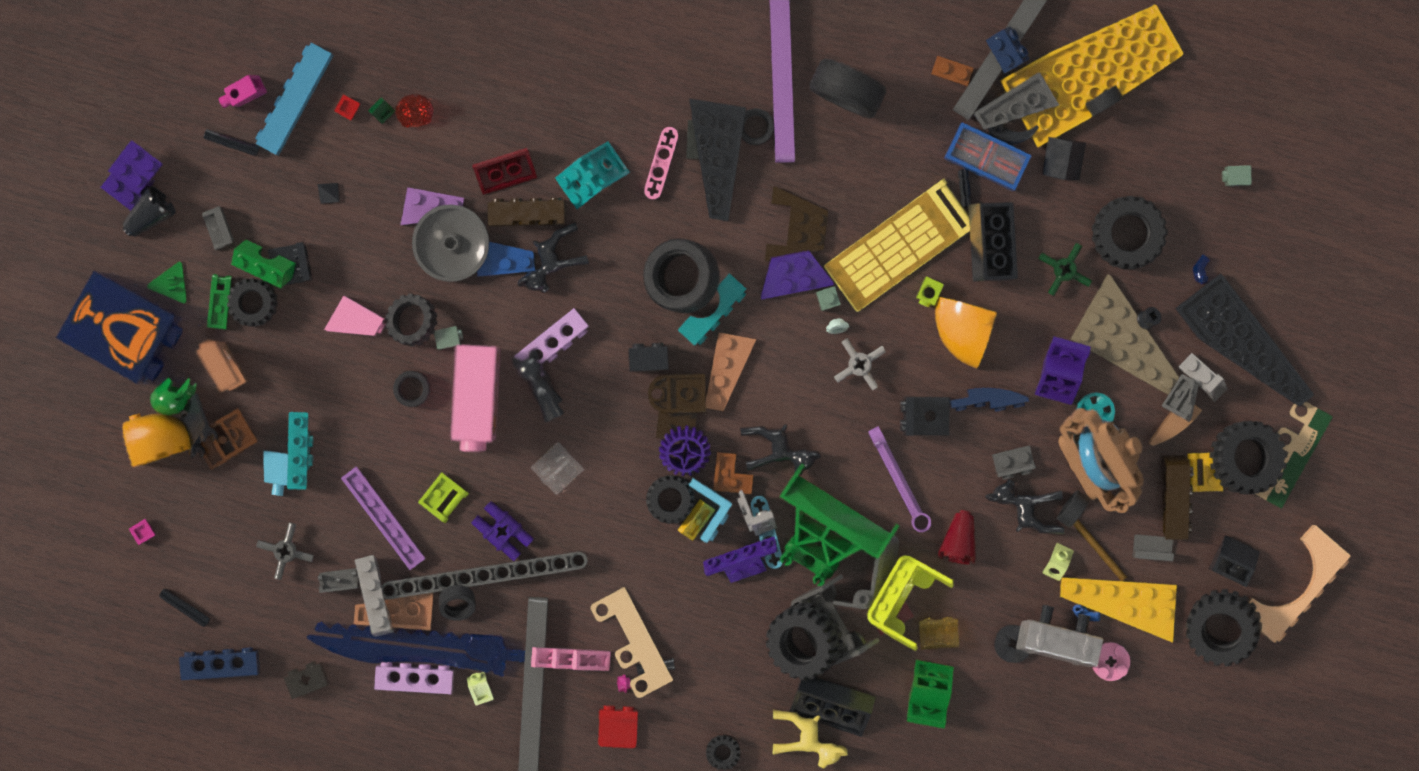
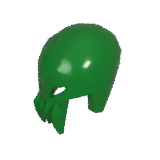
(169, 399)

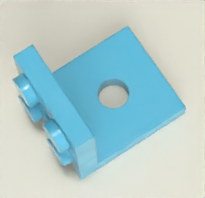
(720, 516)

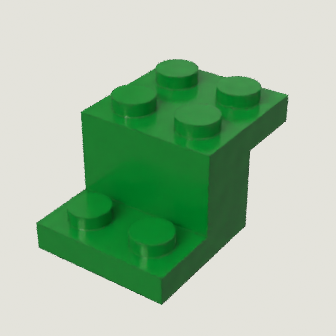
(930, 694)

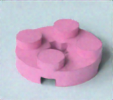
(1119, 668)

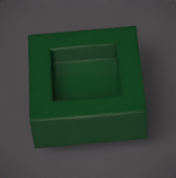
(381, 110)

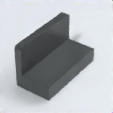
(1152, 548)

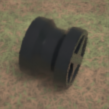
(1149, 318)

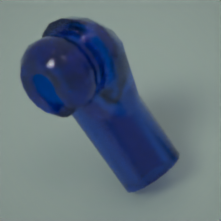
(1199, 269)

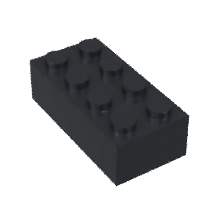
(993, 241)

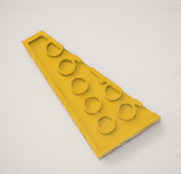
(1134, 603)

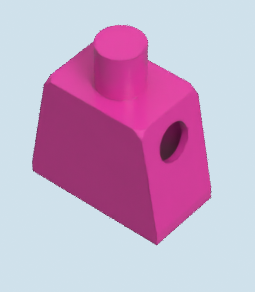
(243, 91)

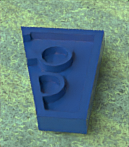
(506, 260)

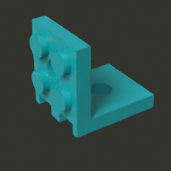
(591, 174)

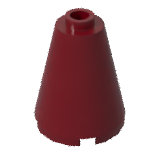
(960, 540)

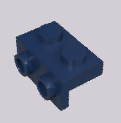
(1008, 49)

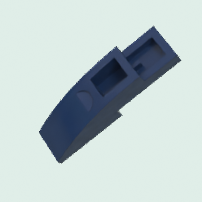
(995, 397)

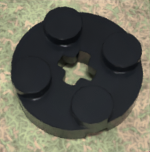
(1001, 644)

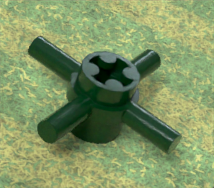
(1073, 274)

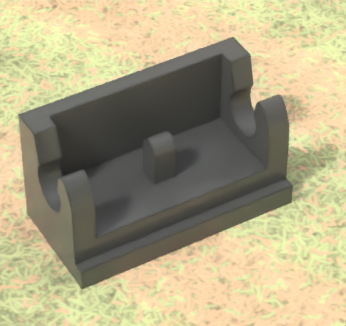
(218, 228)
(338, 580)

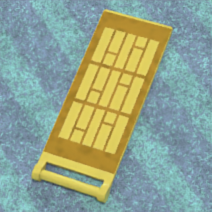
(897, 247)

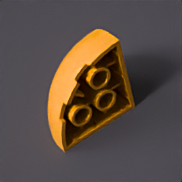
(964, 329)
(154, 437)

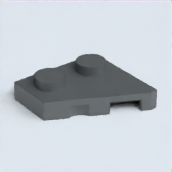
(1182, 398)

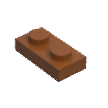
(952, 71)

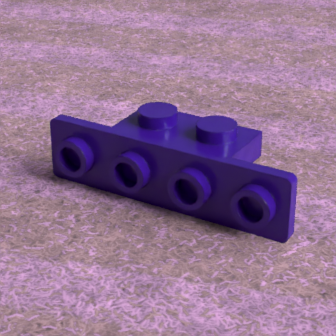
(742, 561)

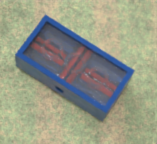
(987, 157)

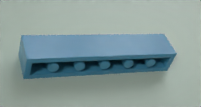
(294, 99)

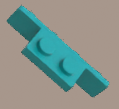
(299, 450)

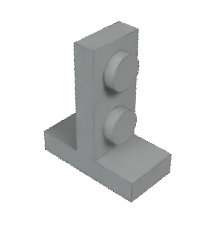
(1208, 381)

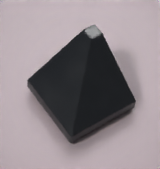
(328, 193)

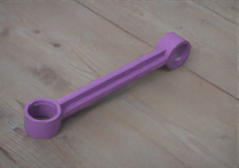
(898, 477)

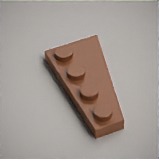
(727, 366)
(405, 612)

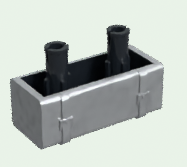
(1060, 643)

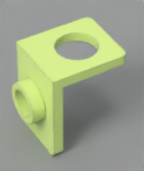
(1059, 560)

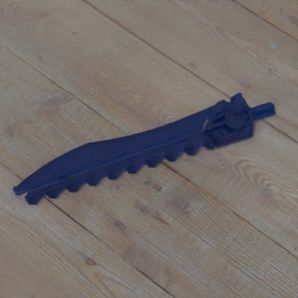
(478, 646)

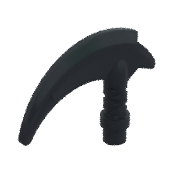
(1011, 137)

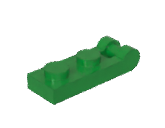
(218, 309)

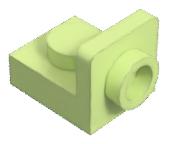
(479, 688)

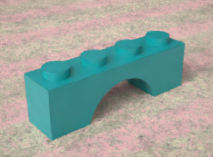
(696, 328)

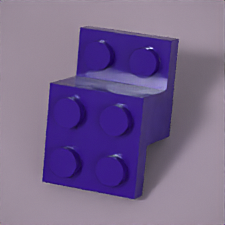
(131, 175)
(1062, 370)

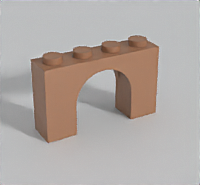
(222, 365)

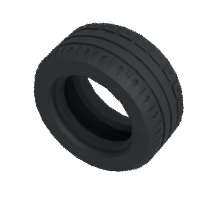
(847, 88)
(655, 271)

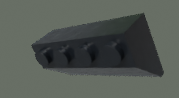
(834, 704)

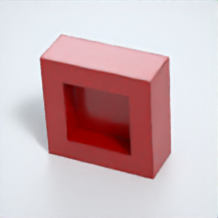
(347, 107)

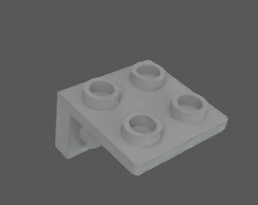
(761, 522)

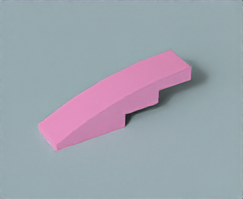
(570, 659)

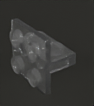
(557, 468)

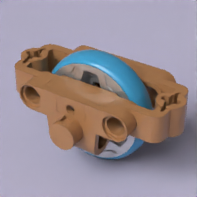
(1102, 459)

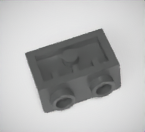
(1013, 462)

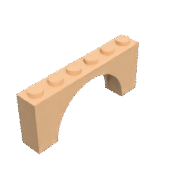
(1326, 560)

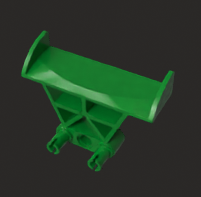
(837, 517)

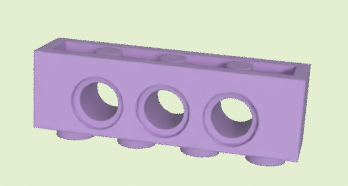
(564, 342)
(384, 682)

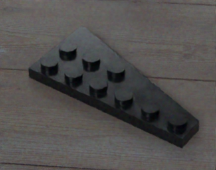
(718, 143)

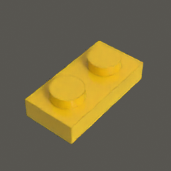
(696, 520)

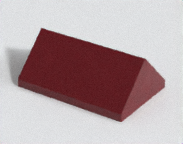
(504, 171)

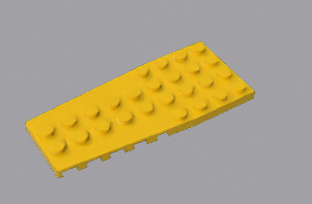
(1084, 69)

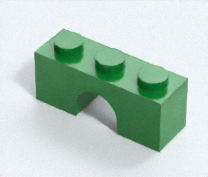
(275, 271)

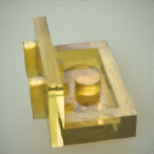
(938, 633)

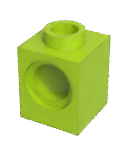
(935, 285)

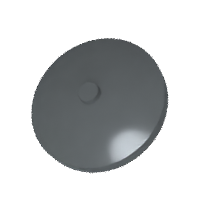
(450, 243)

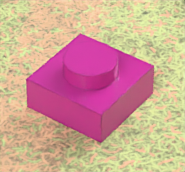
(142, 531)

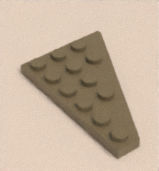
(1115, 335)

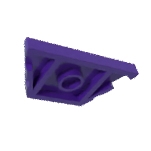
(794, 274)

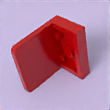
(618, 727)

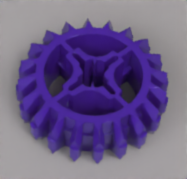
(699, 453)

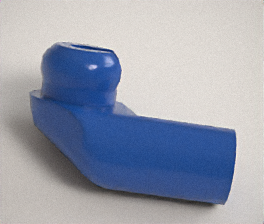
(1079, 609)

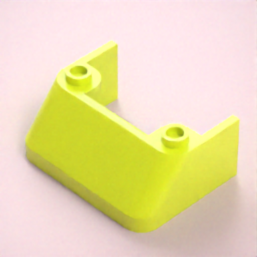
(895, 591)

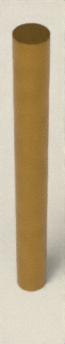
(1100, 551)

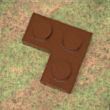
(726, 479)

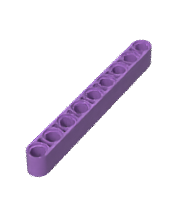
(782, 81)

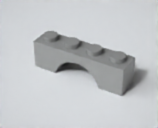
(373, 596)

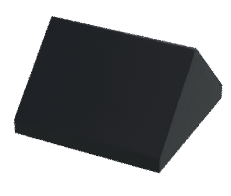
(1063, 158)

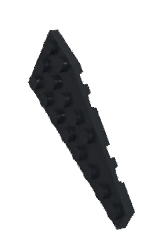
(1229, 327)

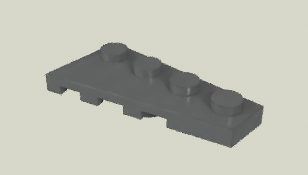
(1024, 99)

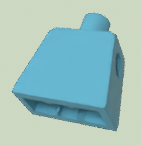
(276, 470)

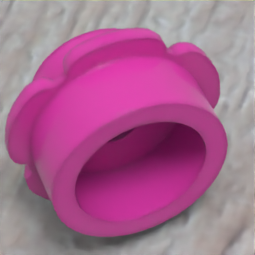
(623, 683)

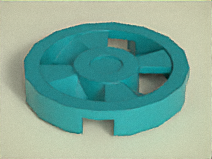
(1101, 402)

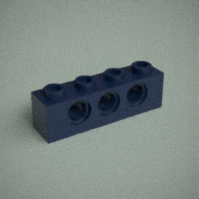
(189, 671)

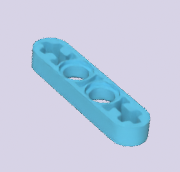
(770, 533)

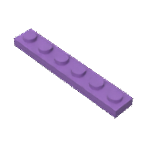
(383, 518)

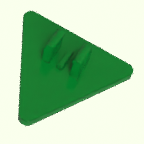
(171, 283)

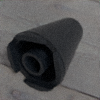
(148, 212)

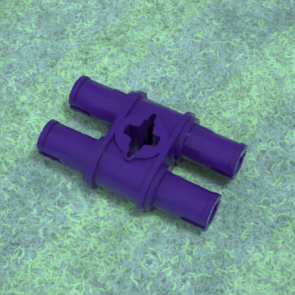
(502, 542)

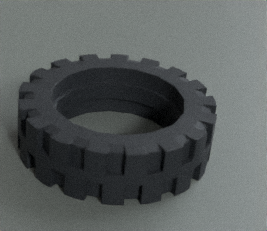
(427, 327)

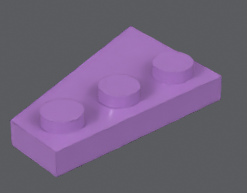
(420, 202)

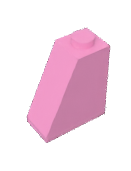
(355, 319)

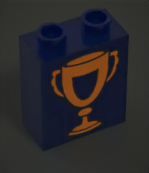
(120, 328)

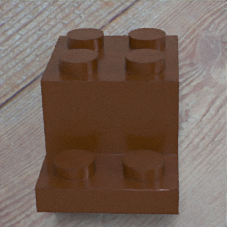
(232, 439)

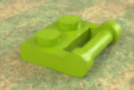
(437, 494)

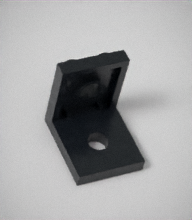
(914, 415)

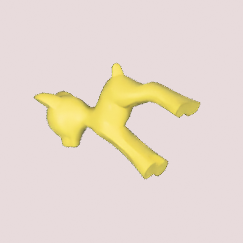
(828, 753)

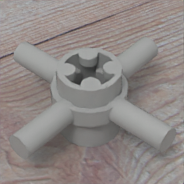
(852, 362)

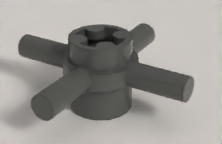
(276, 549)

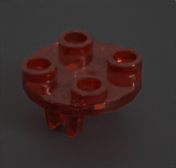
(405, 111)

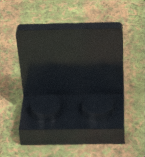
(298, 254)

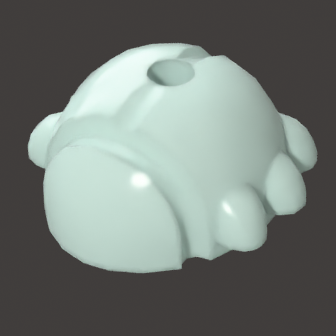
(837, 326)

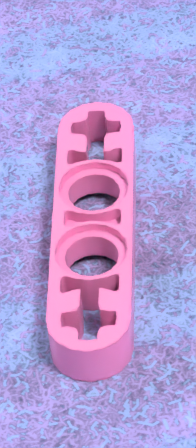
(658, 162)

